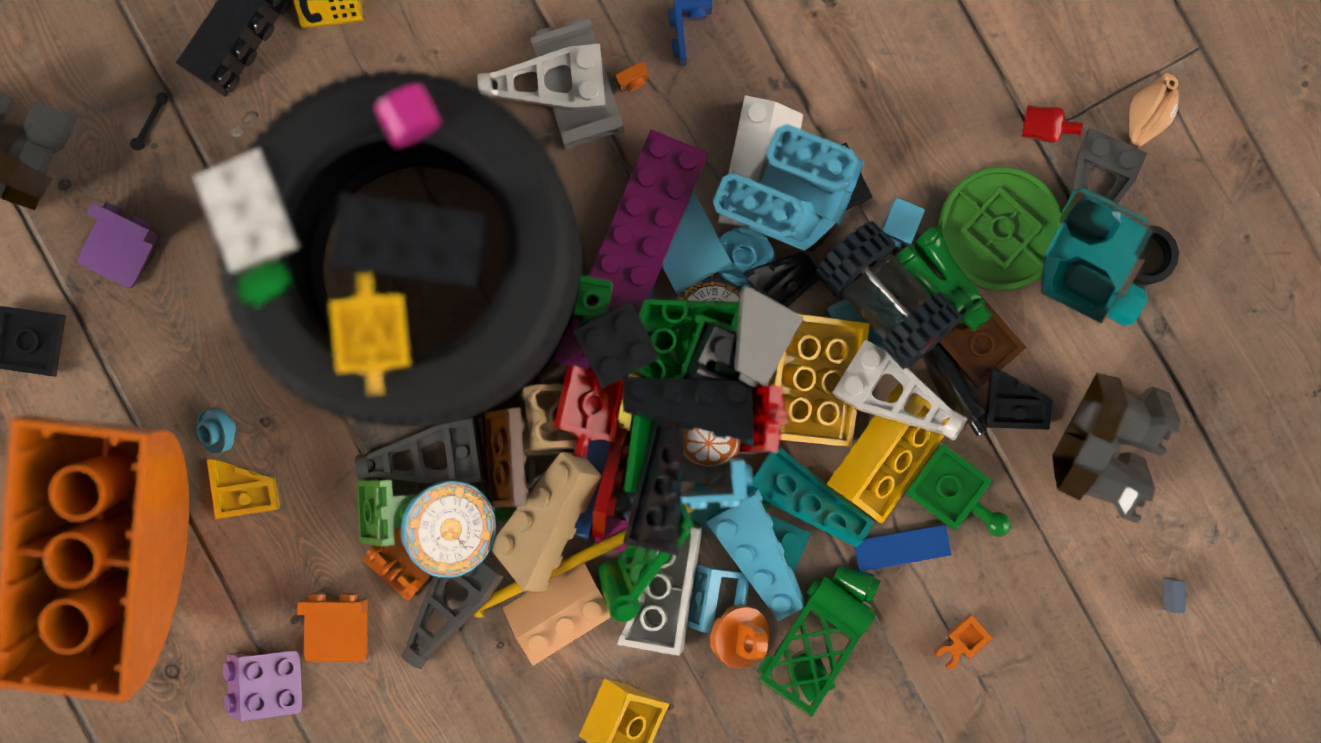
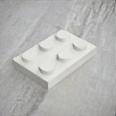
(246, 212)

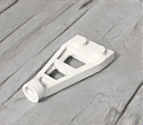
(586, 74)
(865, 373)

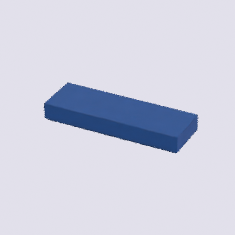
(903, 547)

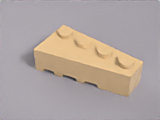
(538, 531)

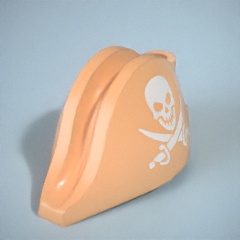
(1153, 109)

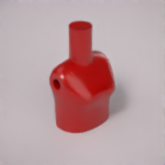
(1048, 124)

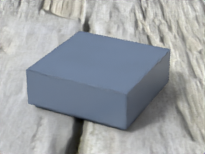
(1174, 595)

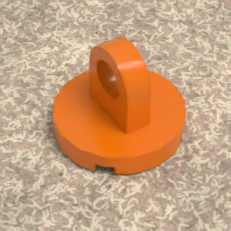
(740, 636)

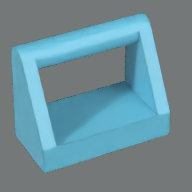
(706, 595)

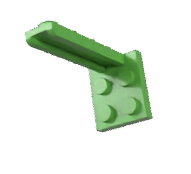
(382, 512)

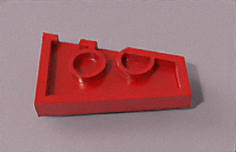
(611, 478)

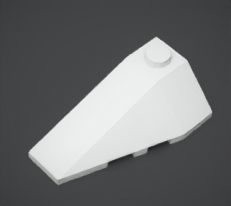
(754, 134)

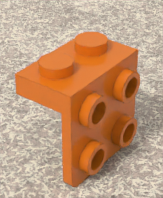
(334, 627)

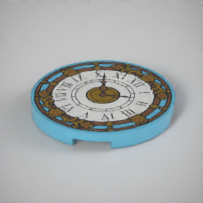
(448, 528)

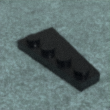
(699, 404)
(657, 498)

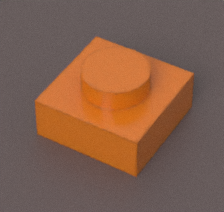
(632, 78)

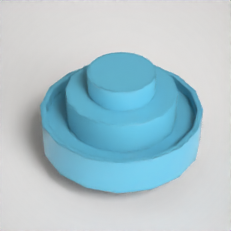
(215, 430)

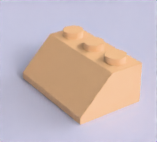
(556, 617)

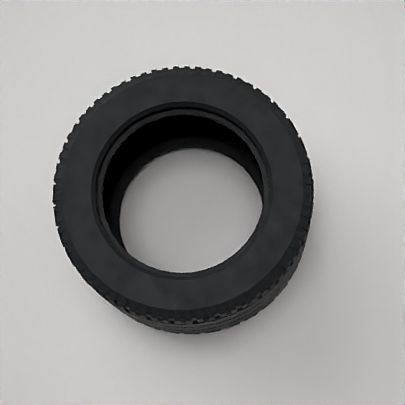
(337, 146)

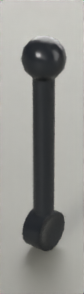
(137, 143)

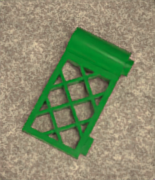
(620, 578)
(844, 615)

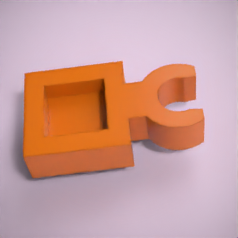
(967, 638)

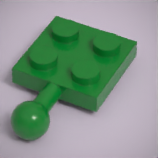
(952, 488)

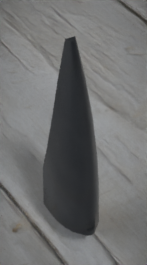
(954, 388)

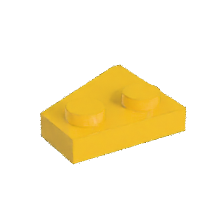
(240, 490)

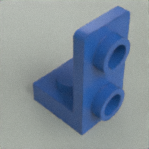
(694, 11)

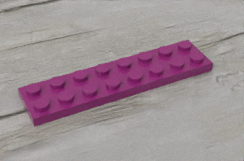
(641, 228)

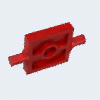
(588, 408)
(767, 416)

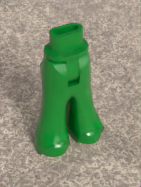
(956, 284)

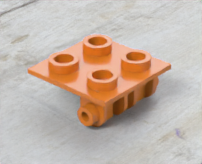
(396, 567)

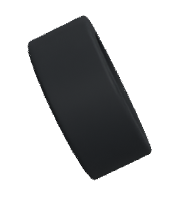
(1170, 260)

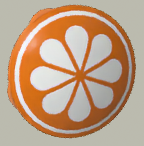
(708, 450)

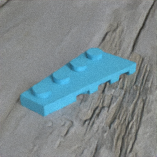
(753, 546)

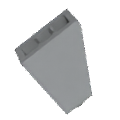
(762, 336)

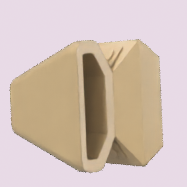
(539, 411)

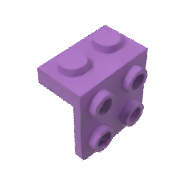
(117, 245)
(263, 685)

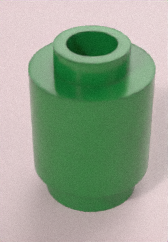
(263, 282)

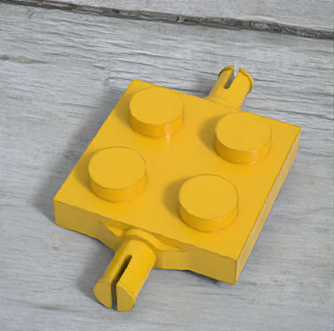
(370, 333)

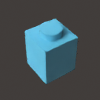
(902, 222)

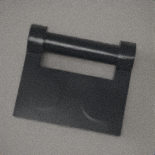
(718, 346)

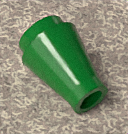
(857, 583)

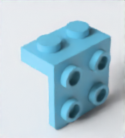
(739, 478)

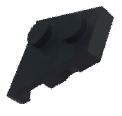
(783, 278)
(1015, 403)

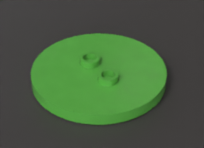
(1000, 227)

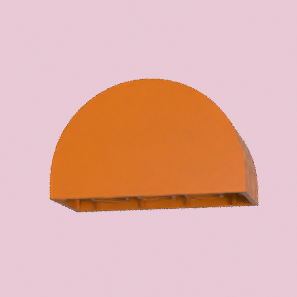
(89, 555)

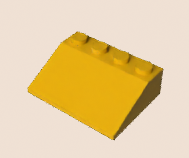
(809, 375)

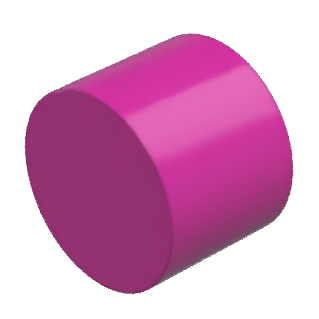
(408, 115)

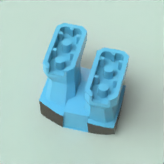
(799, 192)

